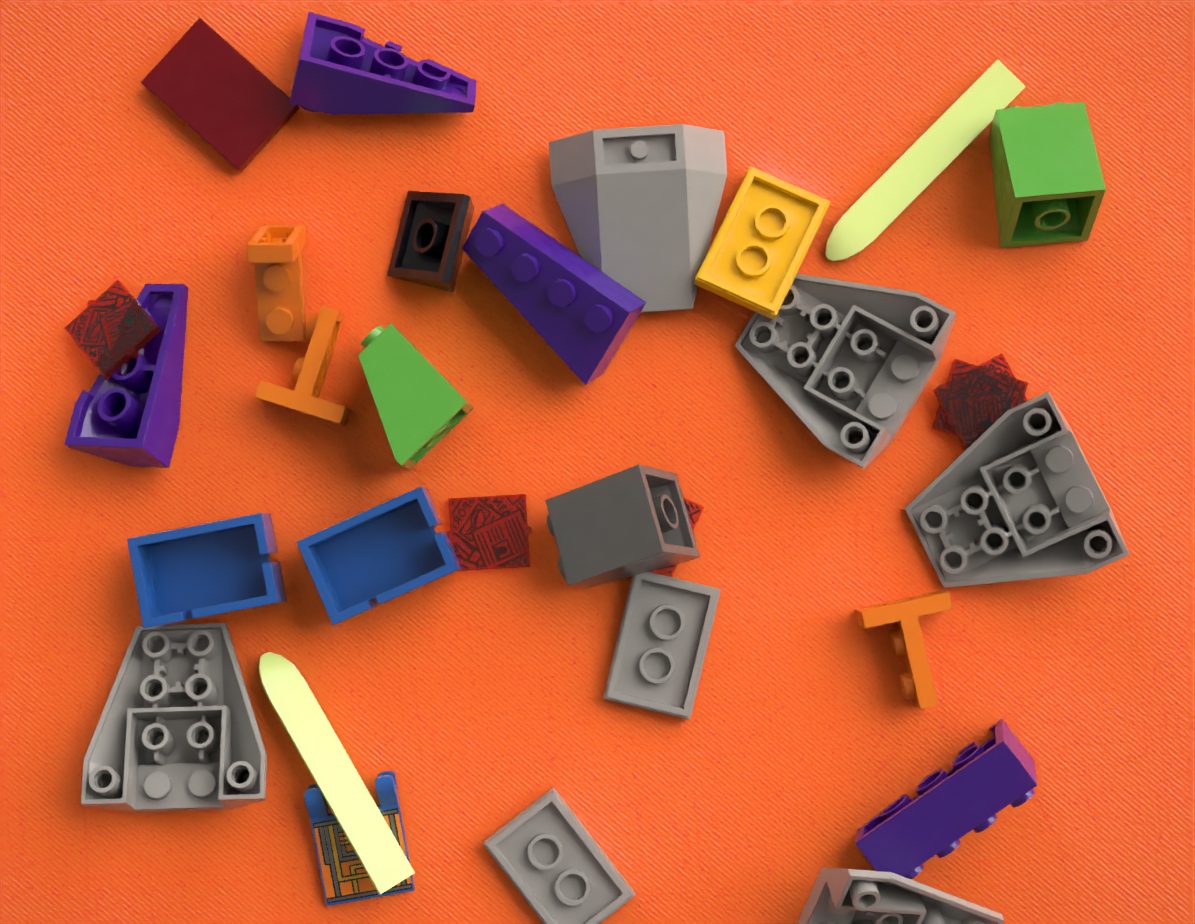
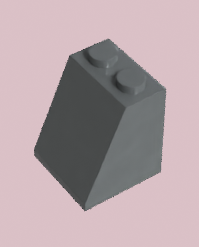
(621, 527)

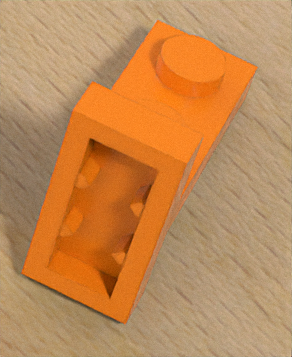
(279, 281)
(311, 371)
(908, 640)

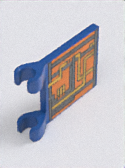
(339, 866)

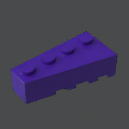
(555, 290)
(950, 805)

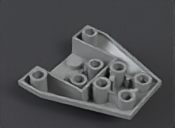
(642, 205)
(849, 359)
(1018, 505)
(176, 728)
(886, 898)

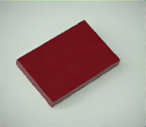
(220, 95)

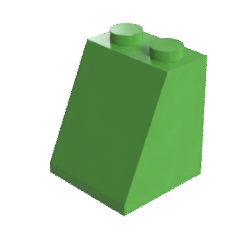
(1045, 174)
(410, 395)

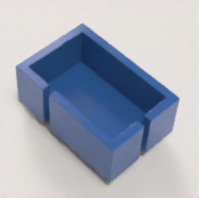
(378, 555)
(206, 569)

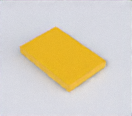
(762, 243)

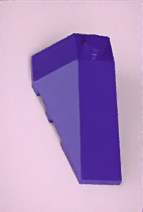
(353, 75)
(137, 410)

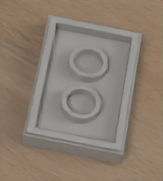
(662, 644)
(558, 864)

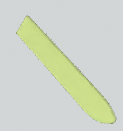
(922, 162)
(333, 772)

